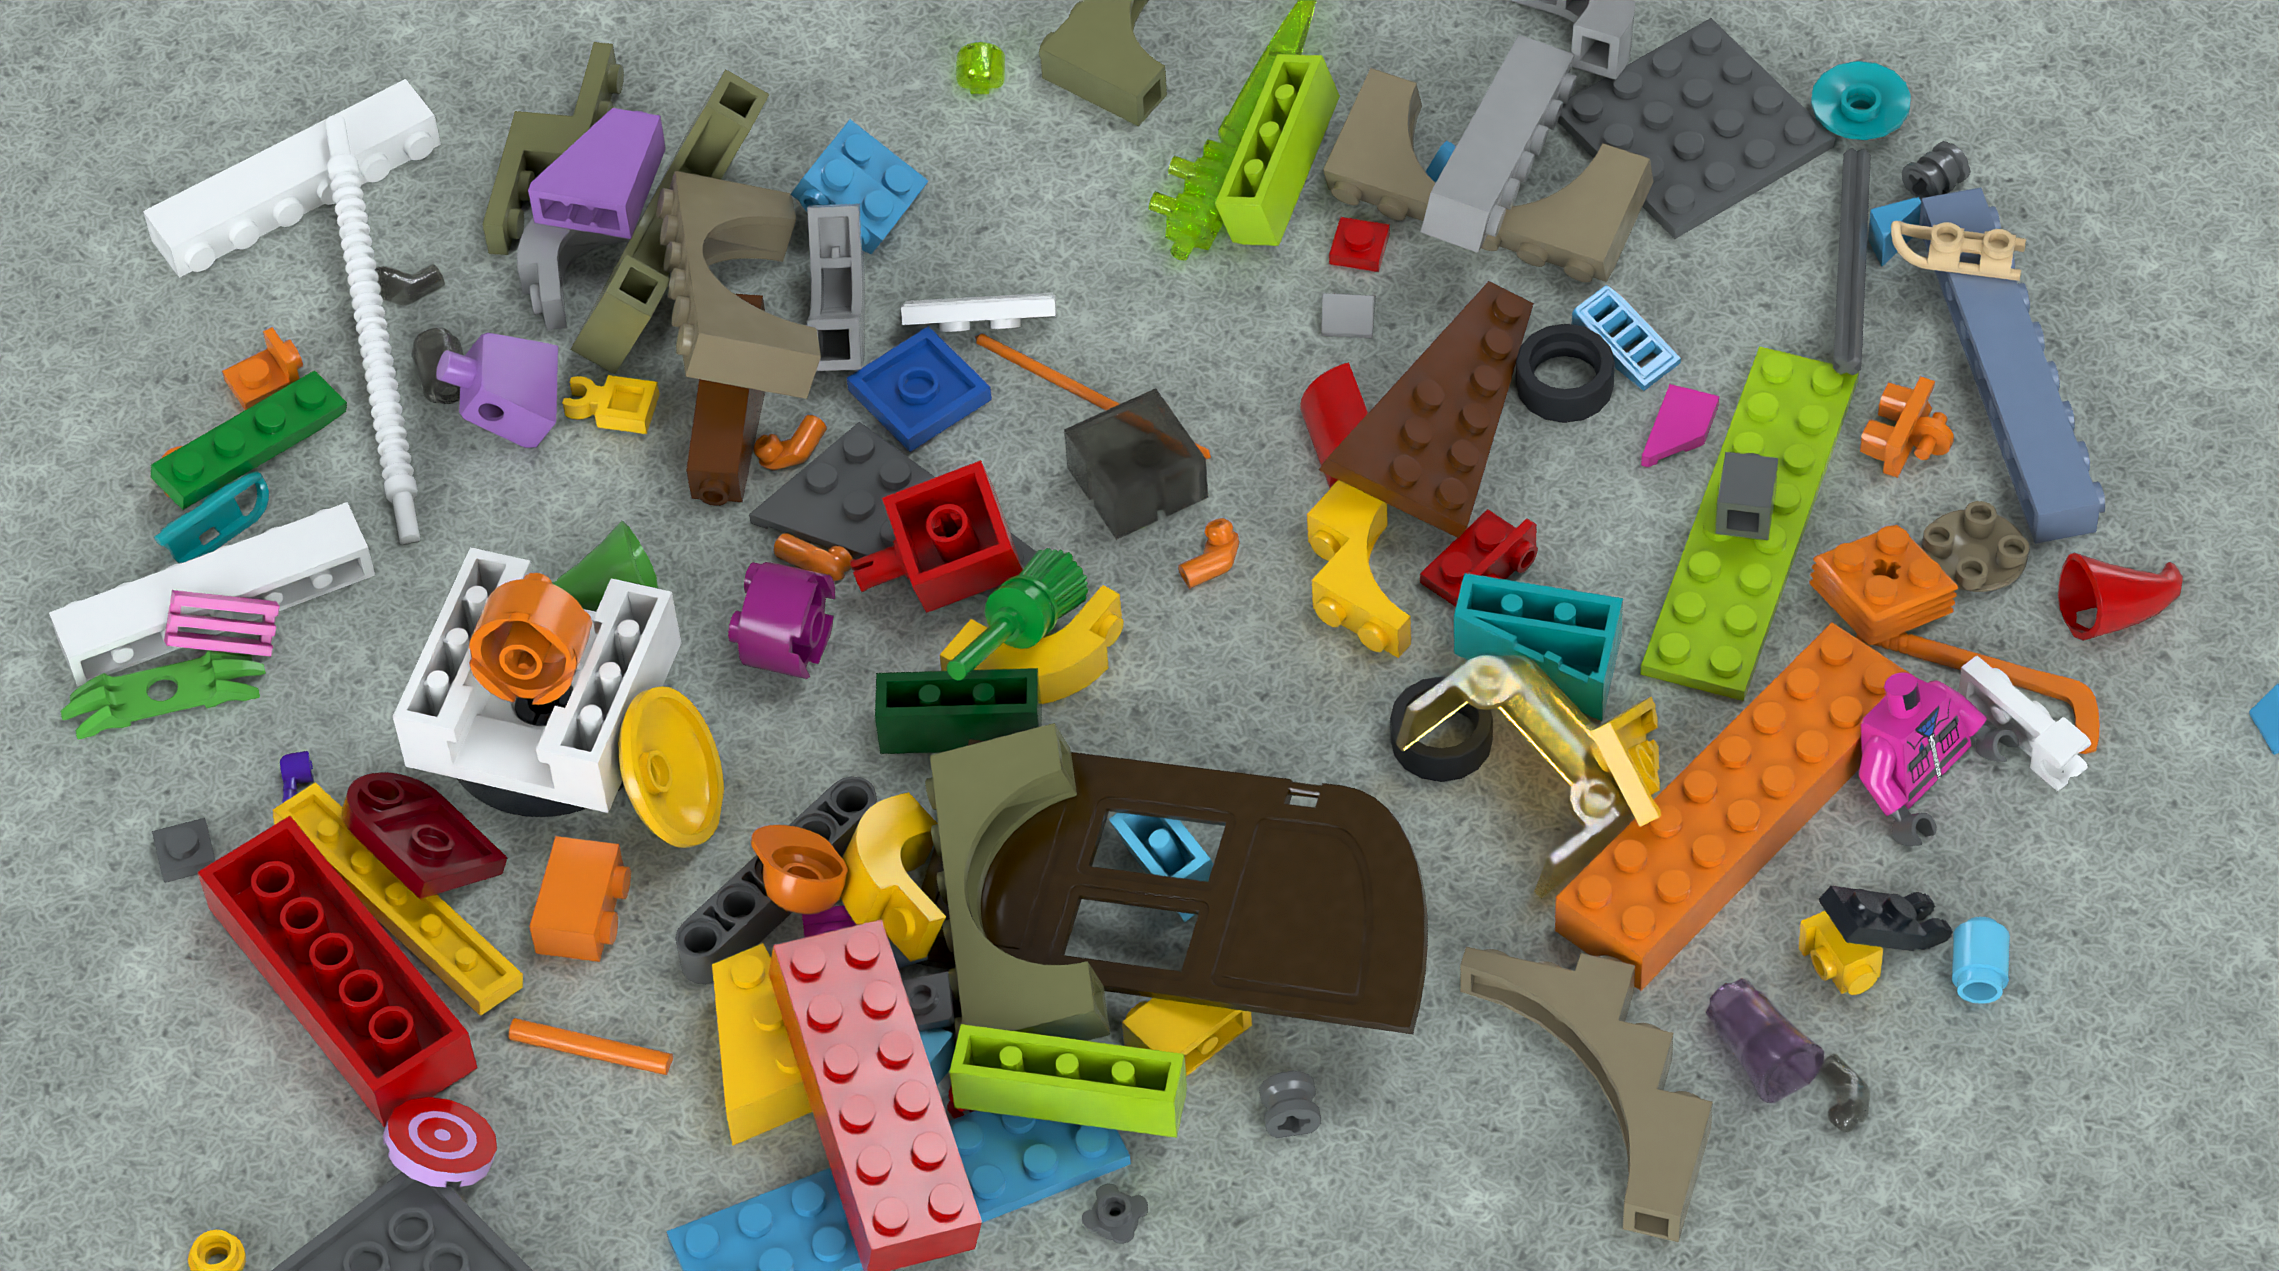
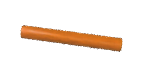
(590, 1046)

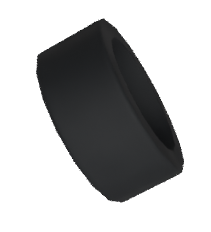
(1559, 403)
(1446, 762)

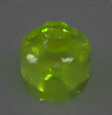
(980, 67)

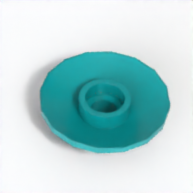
(1864, 86)

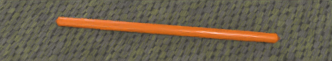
(1054, 376)

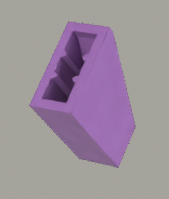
(602, 176)

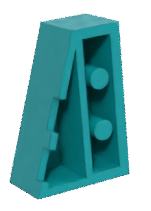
(1562, 630)

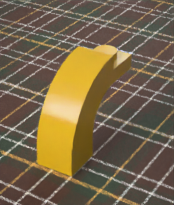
(1064, 659)
(885, 846)

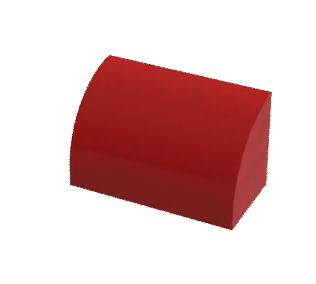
(1332, 410)

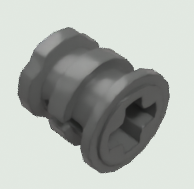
(1936, 171)

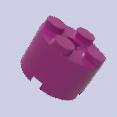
(782, 618)

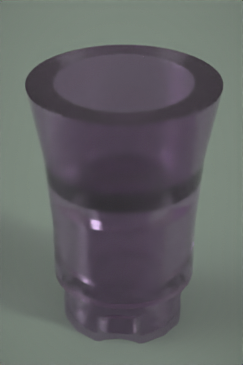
(1764, 1041)

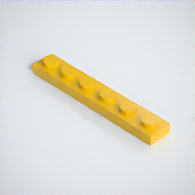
(423, 925)

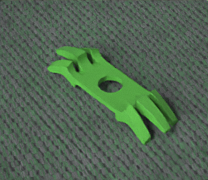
(198, 681)

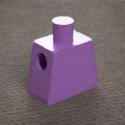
(506, 386)

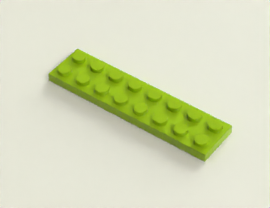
(1733, 584)

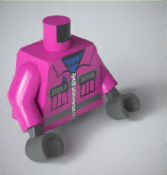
(1914, 741)

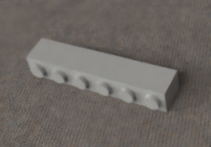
(1500, 144)

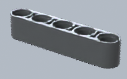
(714, 922)

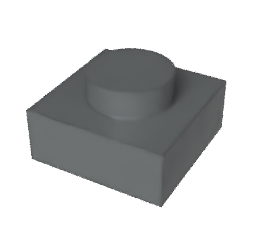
(183, 849)

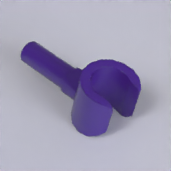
(295, 770)

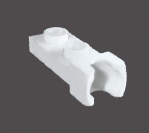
(2048, 743)

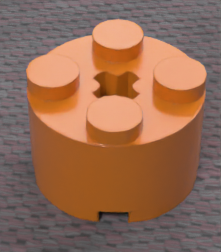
(529, 640)

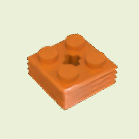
(1883, 584)

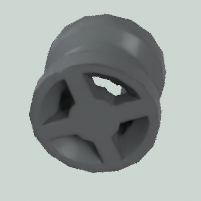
(1290, 1104)

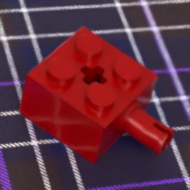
(946, 540)

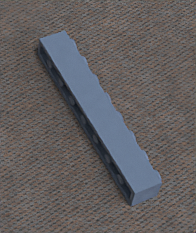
(2017, 383)

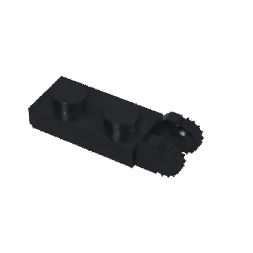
(1884, 918)

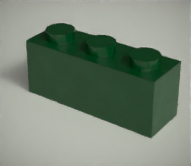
(942, 714)

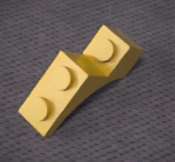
(1344, 591)

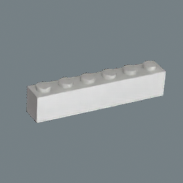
(288, 180)
(278, 565)

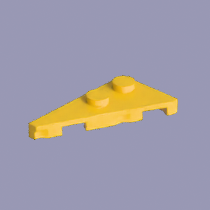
(1632, 759)

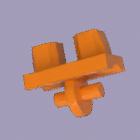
(1912, 429)

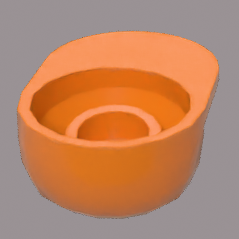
(799, 868)

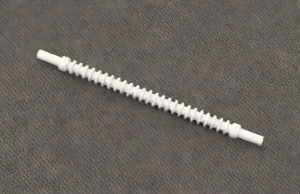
(399, 484)

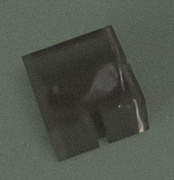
(1136, 463)

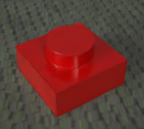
(1359, 244)

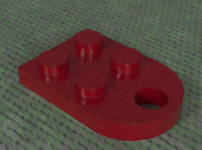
(418, 834)

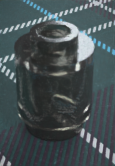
(426, 356)

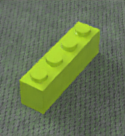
(1277, 150)
(1068, 1080)

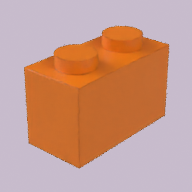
(579, 899)

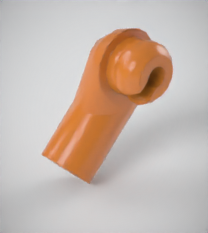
(1217, 555)
(813, 558)

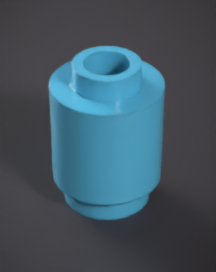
(1980, 960)

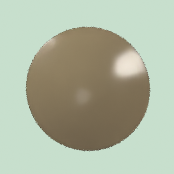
(1977, 547)

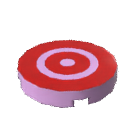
(440, 1142)

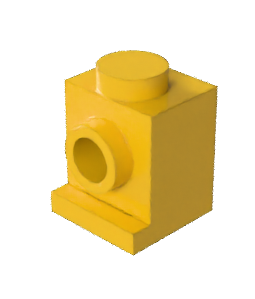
(1848, 964)

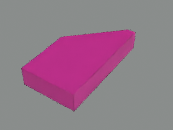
(1680, 423)

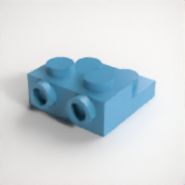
(862, 171)

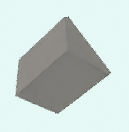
(1348, 315)

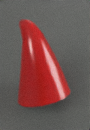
(2118, 593)

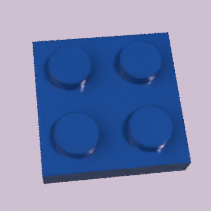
(919, 389)

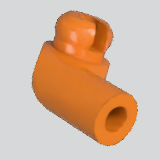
(781, 454)

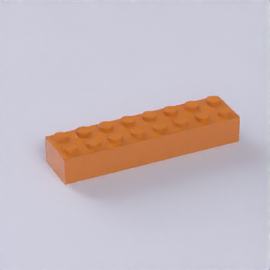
(1728, 809)

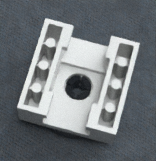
(524, 754)

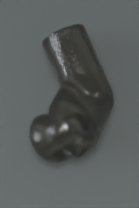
(407, 288)
(1851, 1093)

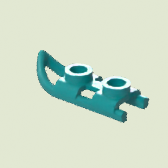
(216, 511)

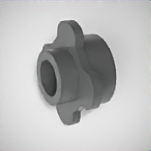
(1115, 1228)

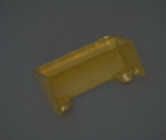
(1553, 728)

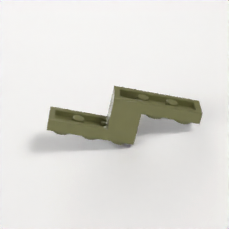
(539, 140)

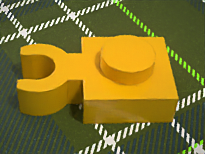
(617, 405)

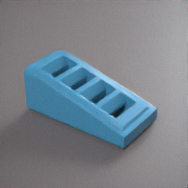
(1607, 312)

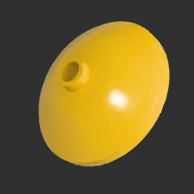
(671, 767)

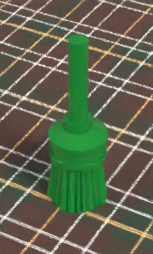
(1025, 608)

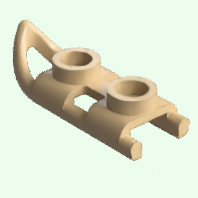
(1950, 241)

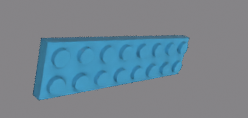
(806, 1227)

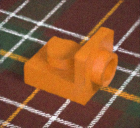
(264, 372)

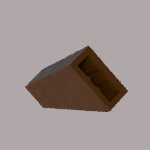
(723, 437)

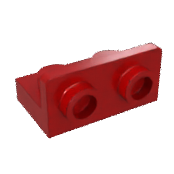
(1484, 549)

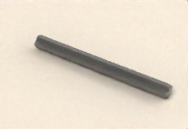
(1852, 262)

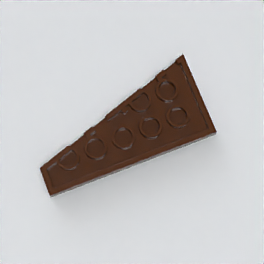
(1437, 423)

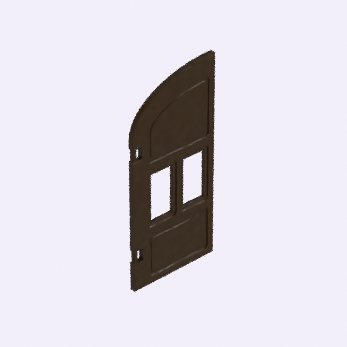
(1299, 915)

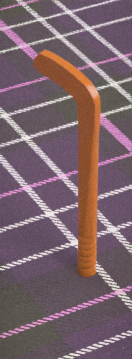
(2055, 686)

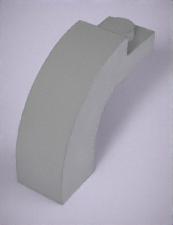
(1599, 32)
(543, 261)
(837, 285)

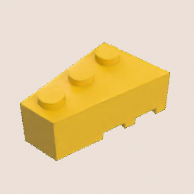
(755, 1050)

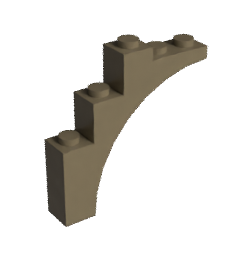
(1630, 1061)

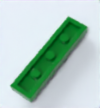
(247, 440)

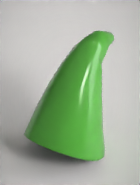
(616, 557)

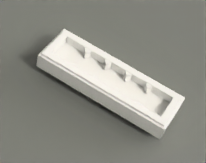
(1001, 310)

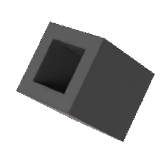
(1746, 495)

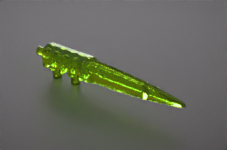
(1193, 215)

